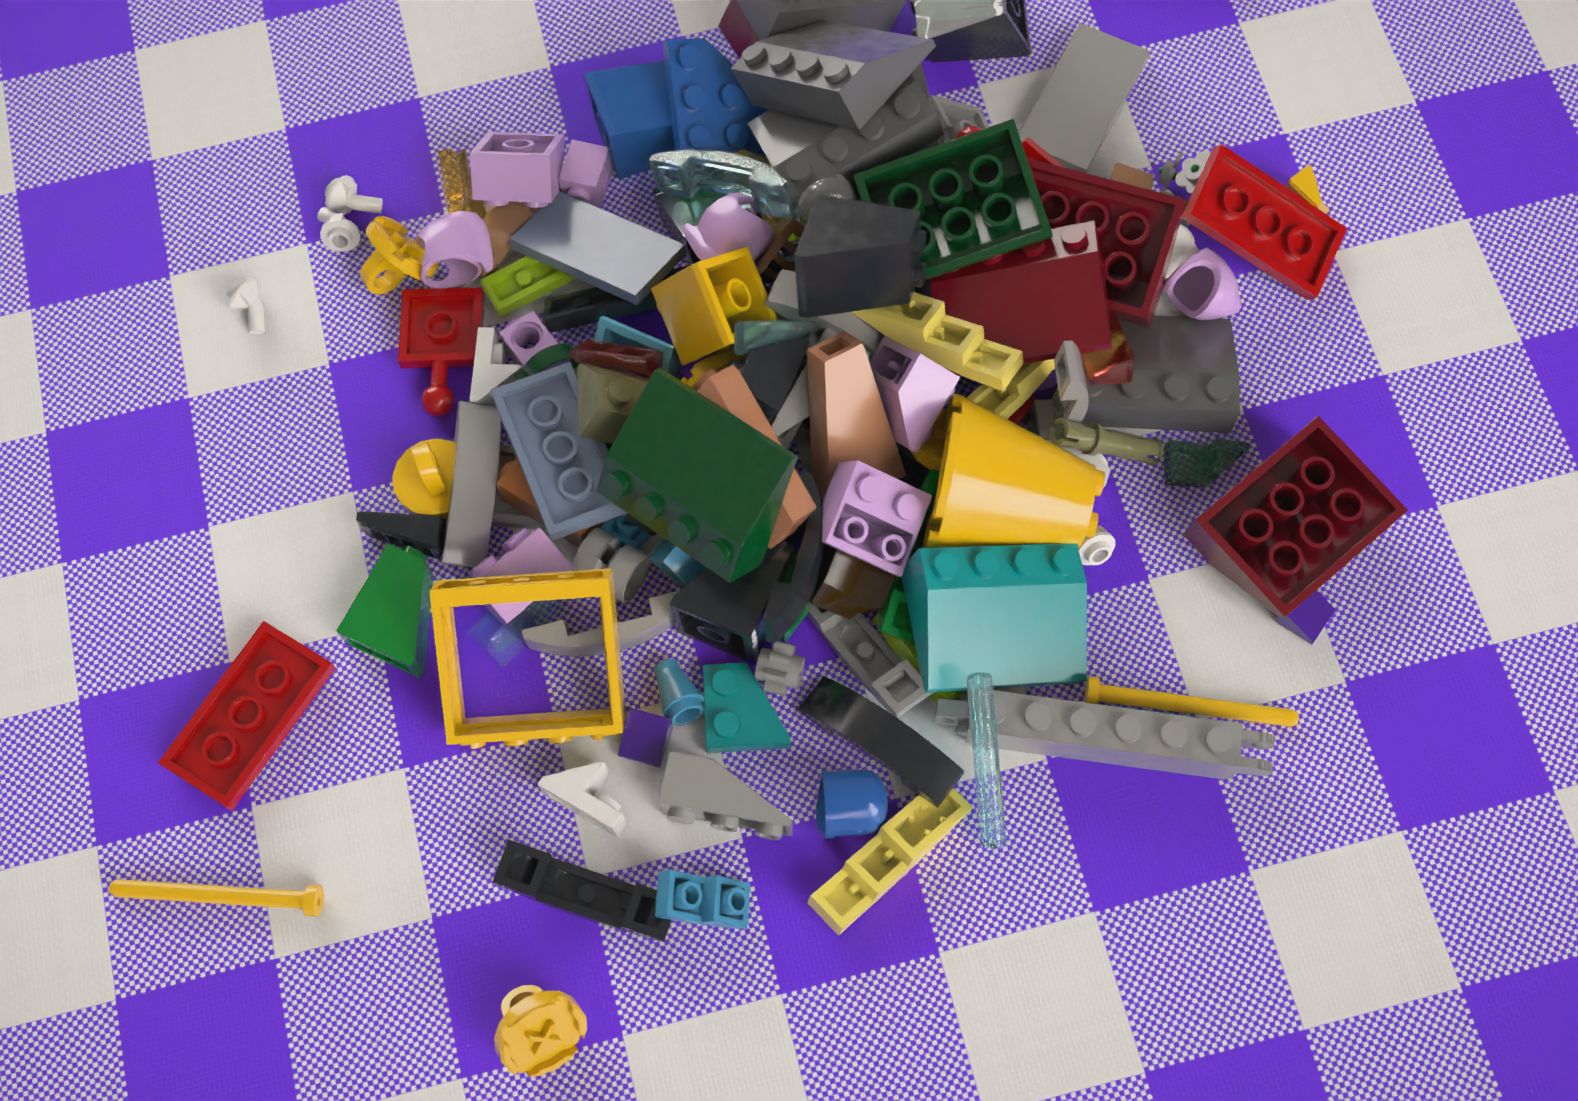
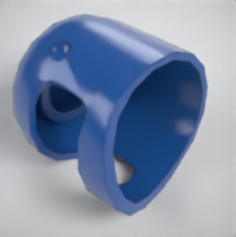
(850, 803)

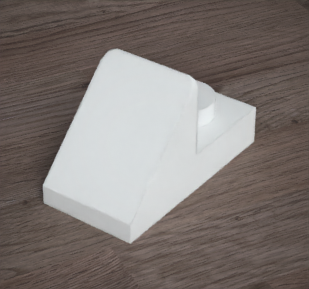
(490, 367)
(576, 792)

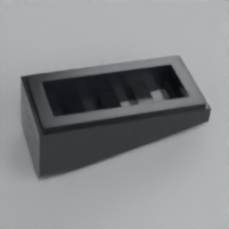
(417, 531)

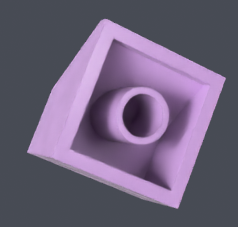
(517, 168)

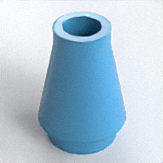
(678, 695)

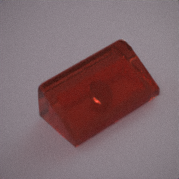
(618, 357)
(1110, 365)

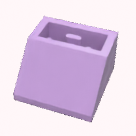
(911, 391)
(872, 515)
(524, 554)

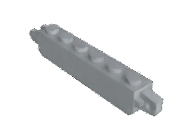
(1116, 735)

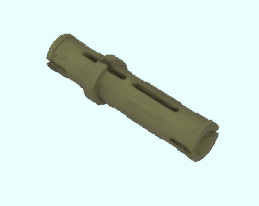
(1095, 439)

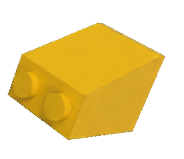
(707, 302)

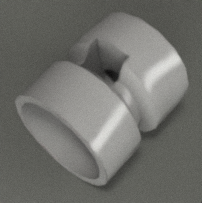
(604, 551)

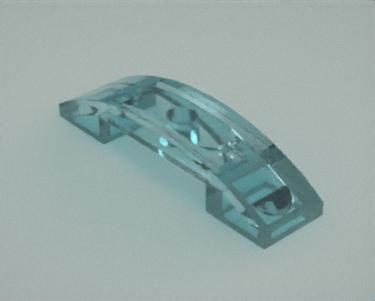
(722, 172)

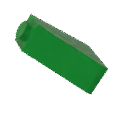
(393, 611)

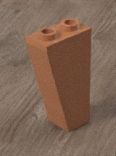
(732, 393)
(846, 412)

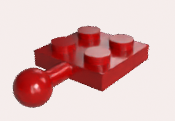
(437, 334)

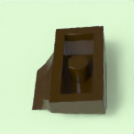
(850, 585)

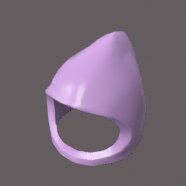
(728, 228)
(459, 242)
(1204, 287)

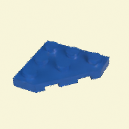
(707, 100)

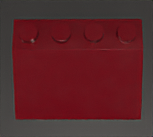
(1133, 229)
(1036, 295)
(1295, 519)

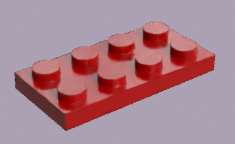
(1264, 222)
(247, 715)

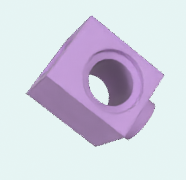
(586, 172)
(523, 331)

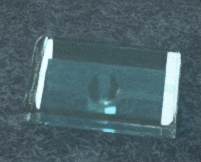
(762, 333)
(506, 641)

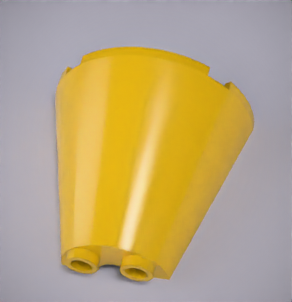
(1008, 485)

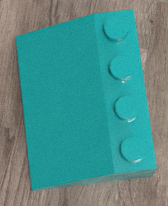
(998, 614)

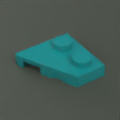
(739, 712)

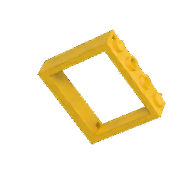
(519, 729)

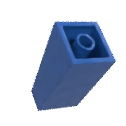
(632, 114)

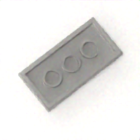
(1084, 96)

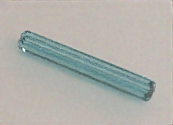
(986, 760)

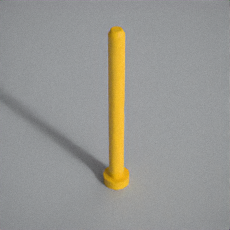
(1188, 704)
(309, 900)

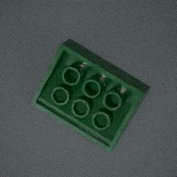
(970, 196)
(698, 476)

